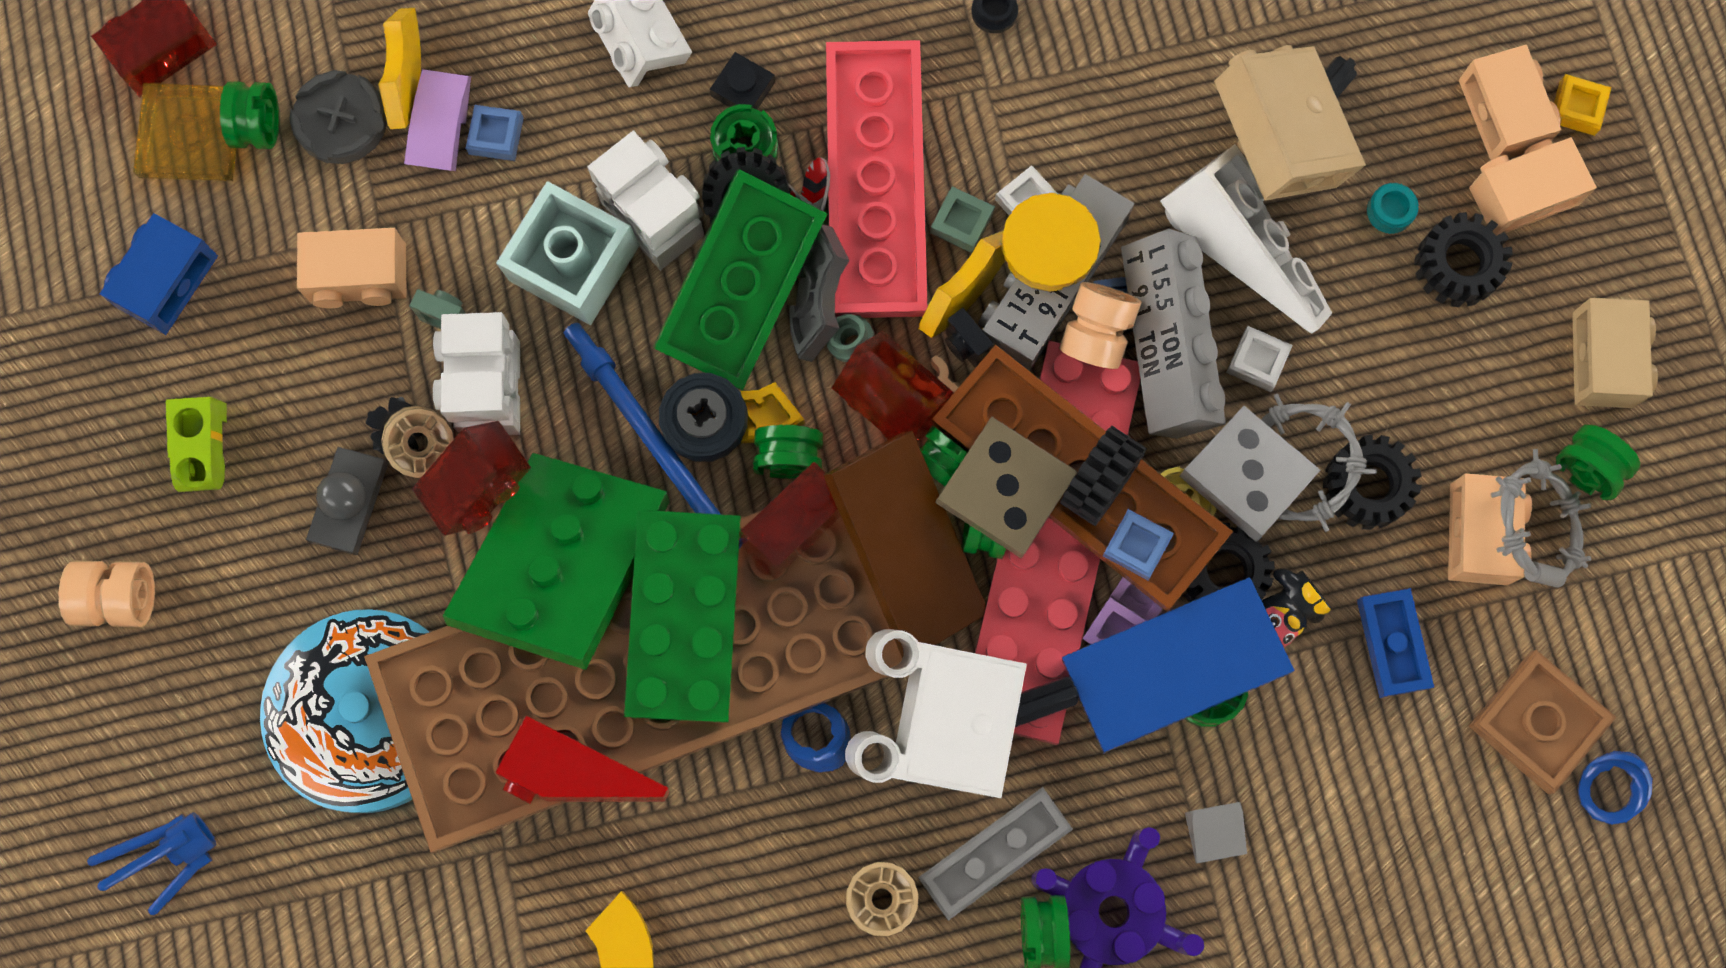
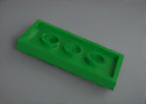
(740, 279)
(682, 616)

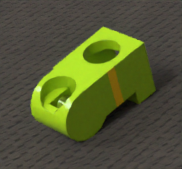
(196, 443)

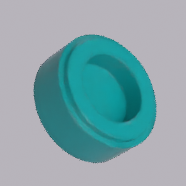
(1392, 208)

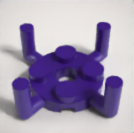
(1139, 892)

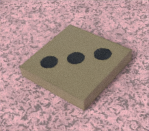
(1006, 487)

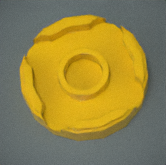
(1050, 241)

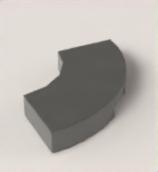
(814, 316)

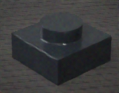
(742, 83)
(966, 338)

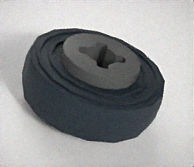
(700, 435)

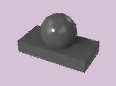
(346, 500)

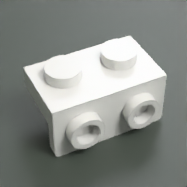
(638, 36)

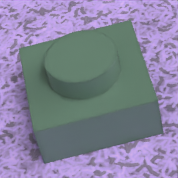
(962, 219)
(431, 307)

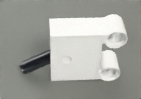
(954, 716)

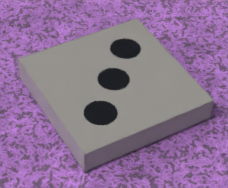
(1249, 473)

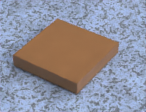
(1542, 722)

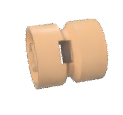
(1098, 330)
(97, 594)

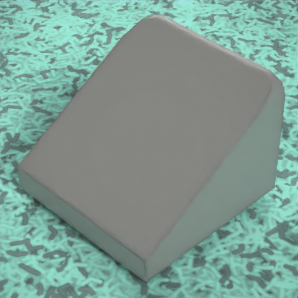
(1217, 832)

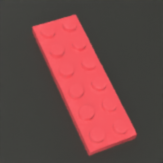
(877, 176)

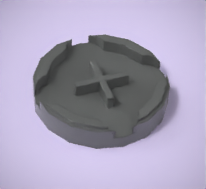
(338, 117)

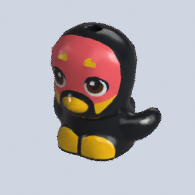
(1294, 605)

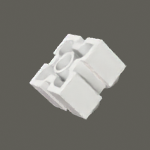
(649, 198)
(478, 371)

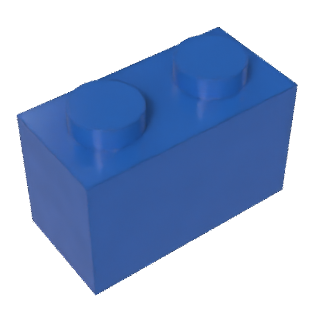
(158, 273)

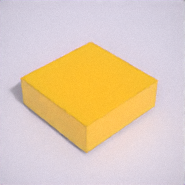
(1581, 104)

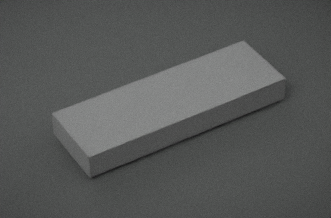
(995, 853)

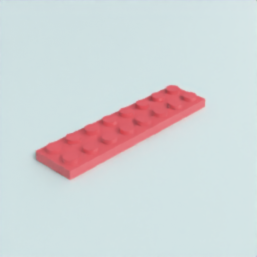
(1044, 598)

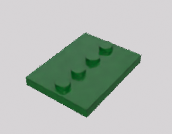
(555, 562)

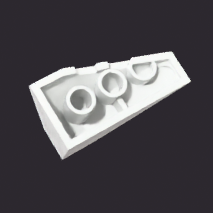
(1236, 230)

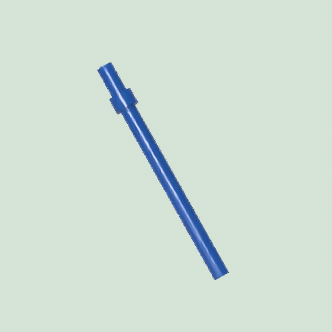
(601, 368)

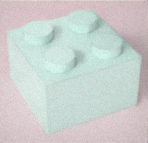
(568, 253)

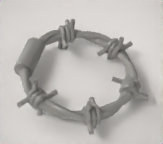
(1355, 463)
(1514, 542)

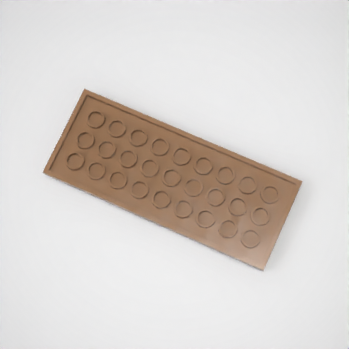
(463, 697)

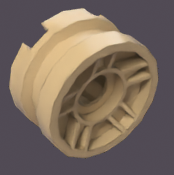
(402, 426)
(903, 905)

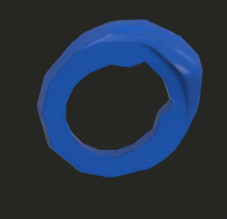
(827, 758)
(1640, 786)

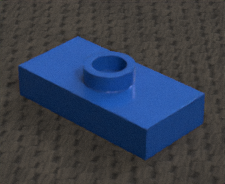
(1395, 643)

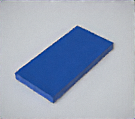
(1177, 665)

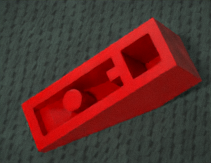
(564, 770)

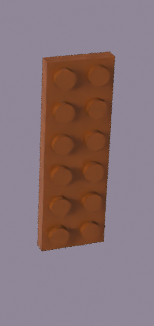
(1034, 410)

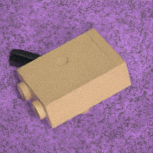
(1291, 119)

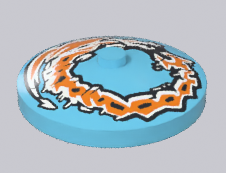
(326, 718)

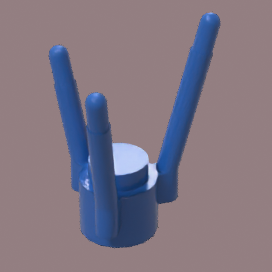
(183, 840)

